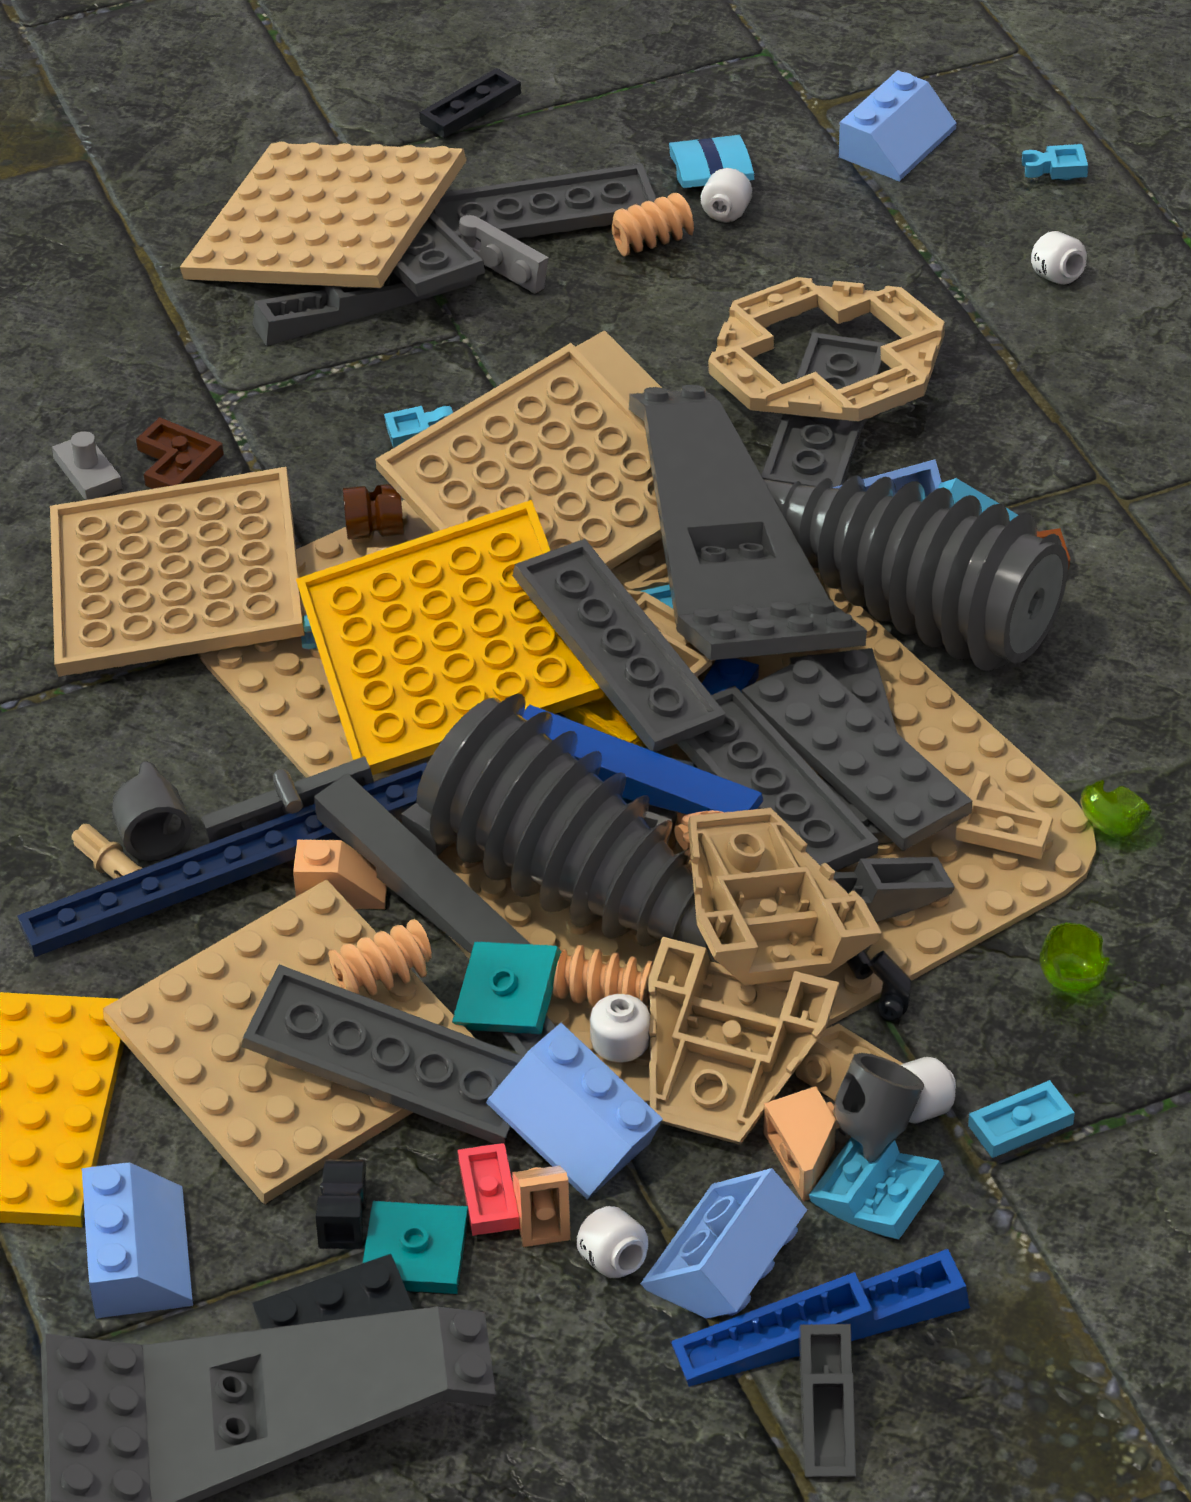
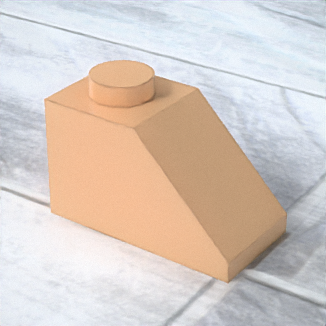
(343, 867)
(801, 1136)
(542, 1205)

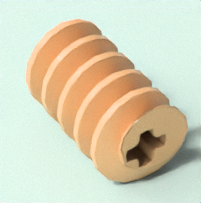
(650, 221)
(382, 958)
(596, 979)

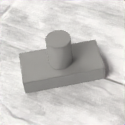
(87, 466)

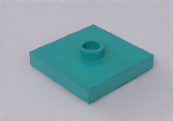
(507, 987)
(423, 1241)

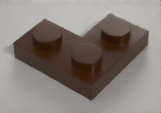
(180, 451)

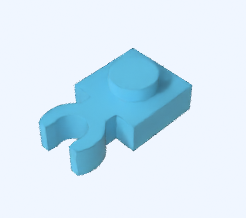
(1060, 161)

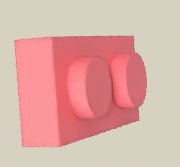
(488, 1189)

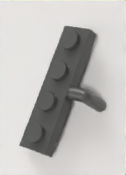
(285, 799)

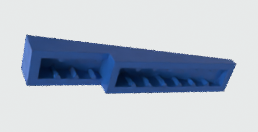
(663, 779)
(872, 1306)

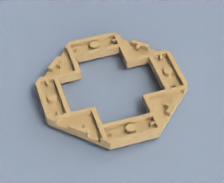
(811, 395)

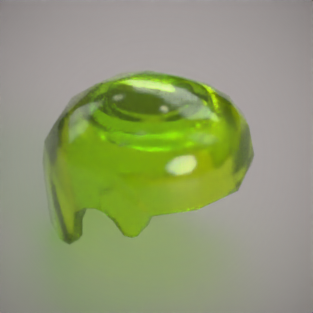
(1114, 812)
(1073, 958)

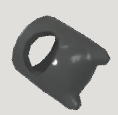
(143, 812)
(876, 1102)

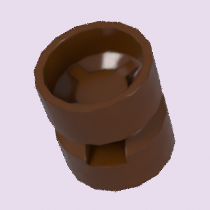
(372, 512)

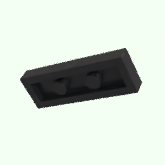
(470, 102)

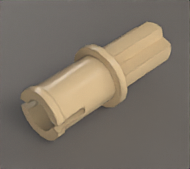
(105, 855)

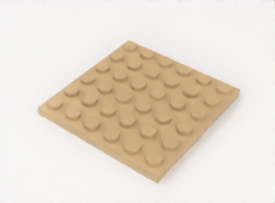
(324, 214)
(543, 438)
(174, 572)
(256, 1111)

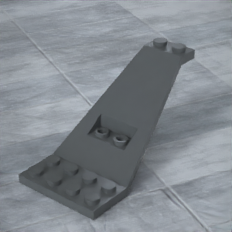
(728, 550)
(160, 1414)

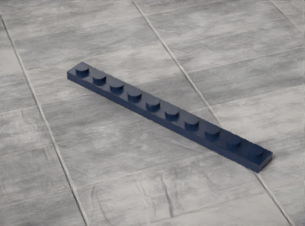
(196, 871)

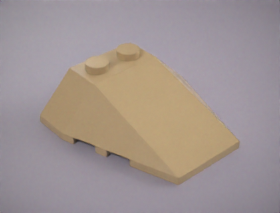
(769, 902)
(725, 1044)

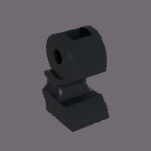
(341, 1204)

